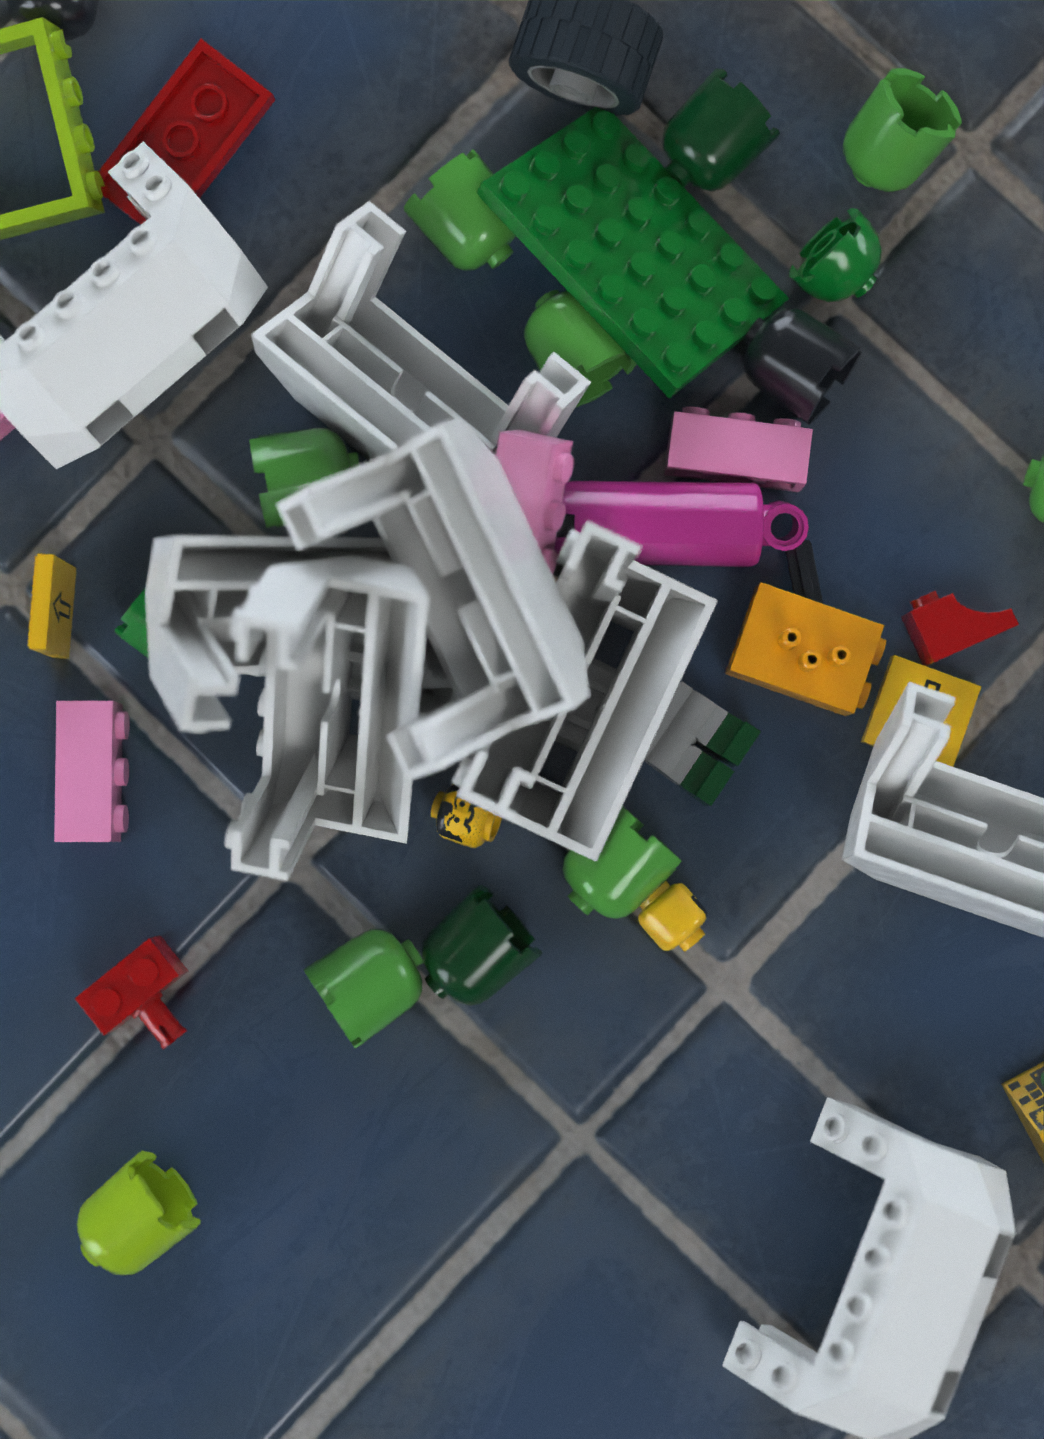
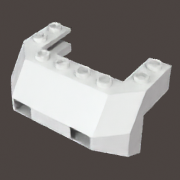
(127, 320)
(376, 373)
(489, 588)
(190, 608)
(332, 637)
(624, 703)
(945, 827)
(910, 1291)

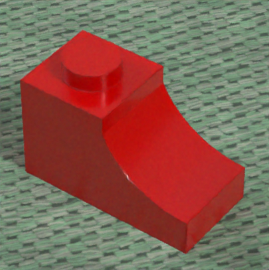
(946, 626)

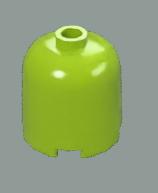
(136, 1216)

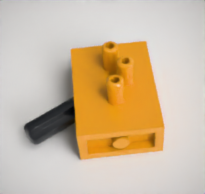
(806, 646)

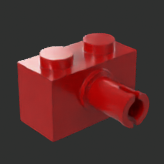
(136, 990)

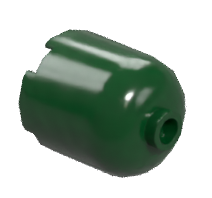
(716, 134)
(476, 950)

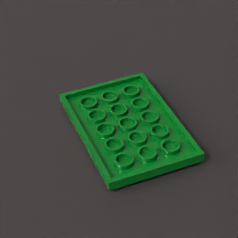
(632, 248)

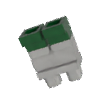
(699, 721)

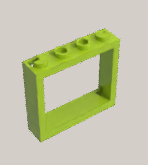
(73, 135)

